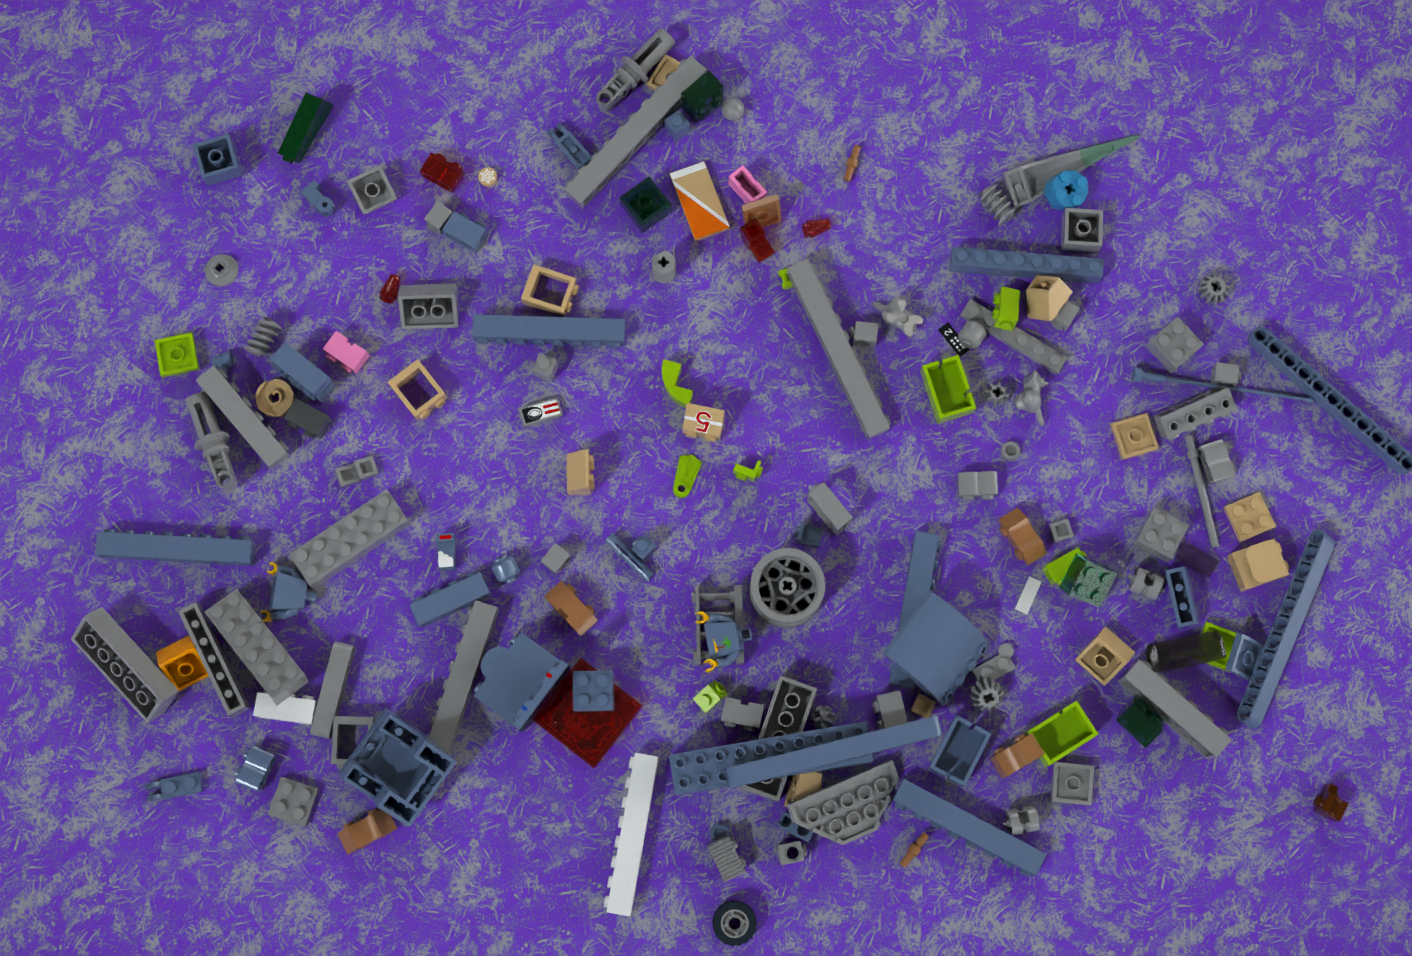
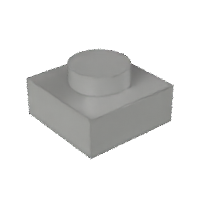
(1061, 530)

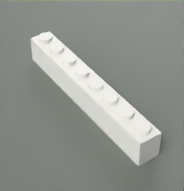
(632, 834)

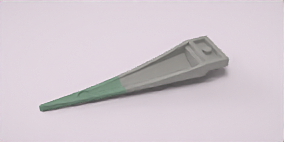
(1029, 179)

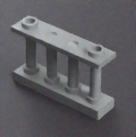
(736, 614)

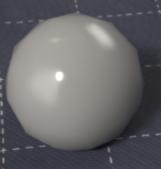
(733, 109)

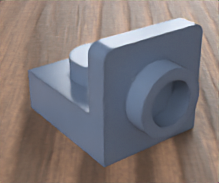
(808, 534)

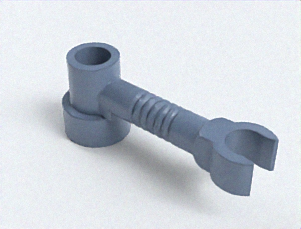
(223, 361)

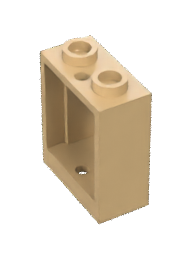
(532, 282)
(406, 376)

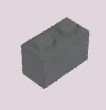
(308, 419)

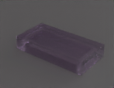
(1197, 559)

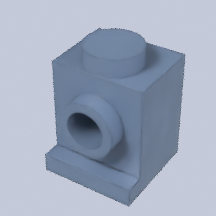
(643, 548)

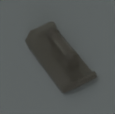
(1185, 651)

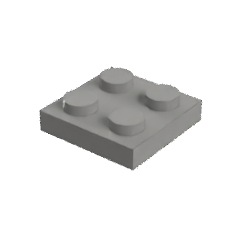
(1072, 783)
(293, 801)

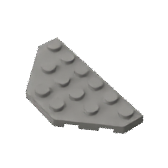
(847, 806)

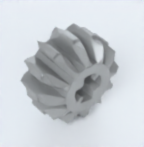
(1221, 289)
(991, 691)

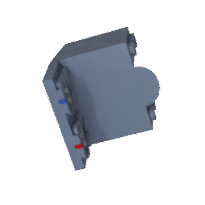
(518, 679)

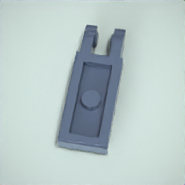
(570, 147)
(176, 786)

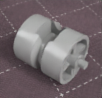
(1148, 584)
(1022, 820)

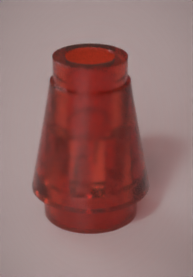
(815, 227)
(390, 289)

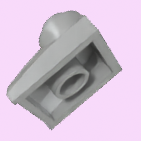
(372, 190)

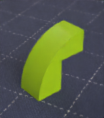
(670, 376)

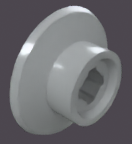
(226, 275)

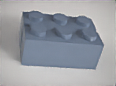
(302, 373)
(959, 751)

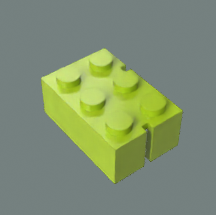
(947, 389)
(1063, 733)

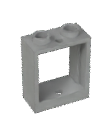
(829, 508)
(346, 721)

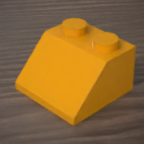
(181, 663)

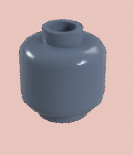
(505, 569)

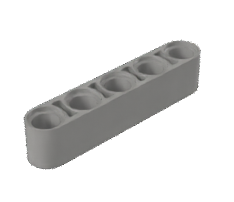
(332, 689)

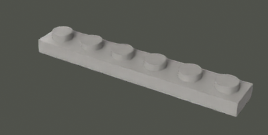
(1016, 338)

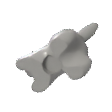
(896, 314)
(1030, 398)

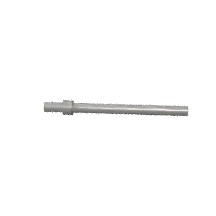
(1193, 455)

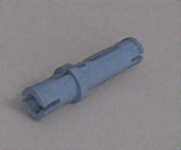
(612, 541)

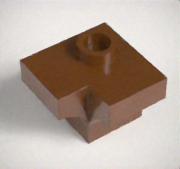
(1329, 804)

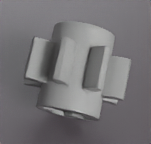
(1001, 392)
(823, 717)

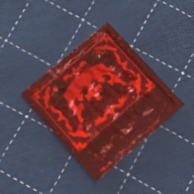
(585, 733)

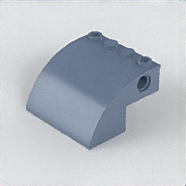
(936, 648)
(397, 767)

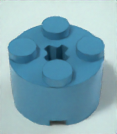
(1072, 196)

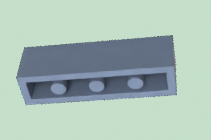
(450, 599)

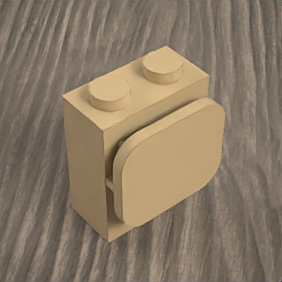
(1258, 564)

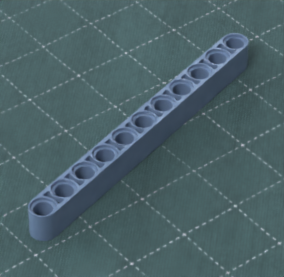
(1321, 398)
(1285, 629)
(833, 752)

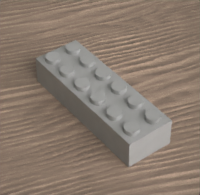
(349, 539)
(256, 647)
(124, 664)
(1175, 710)
(785, 716)

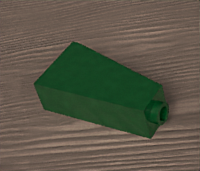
(304, 127)

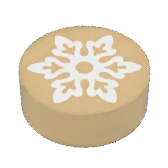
(487, 177)

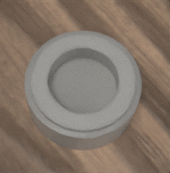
(1010, 451)

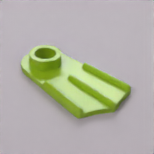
(686, 474)

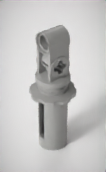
(634, 69)
(212, 444)

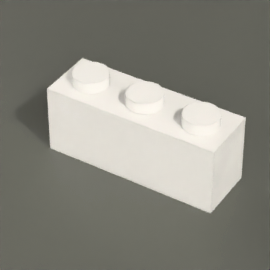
(290, 710)

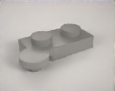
(996, 666)

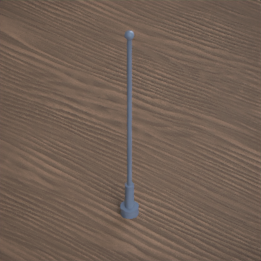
(1138, 375)

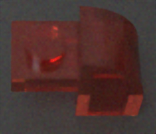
(755, 241)

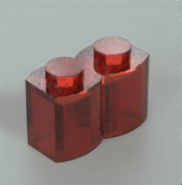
(442, 172)

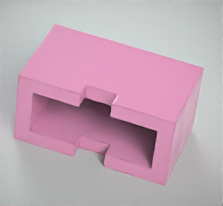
(746, 186)
(340, 350)

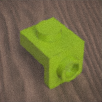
(744, 473)
(710, 696)

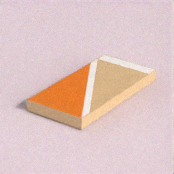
(699, 201)

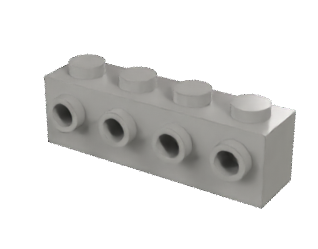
(1194, 412)

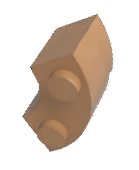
(1022, 536)
(571, 608)
(1017, 755)
(362, 833)

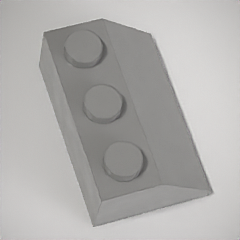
(428, 306)

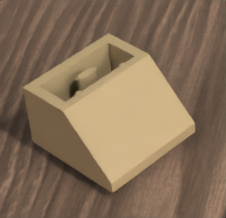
(1046, 297)
(579, 475)

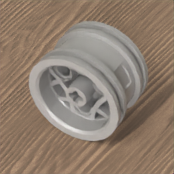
(788, 579)

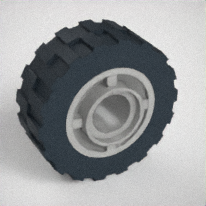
(738, 935)

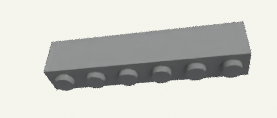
(242, 417)
(214, 660)

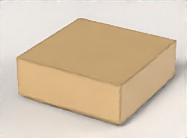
(922, 706)

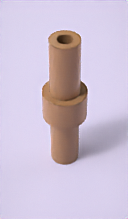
(852, 163)
(914, 850)

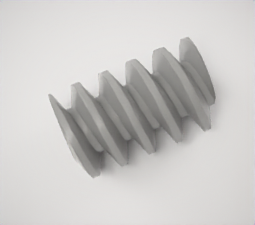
(997, 204)
(664, 267)
(262, 337)

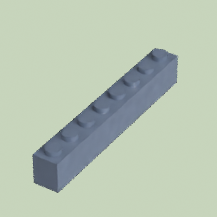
(1025, 264)
(549, 330)
(175, 548)
(917, 585)
(969, 827)

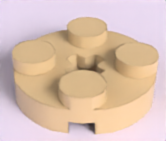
(270, 388)

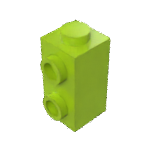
(1006, 308)
(1057, 569)

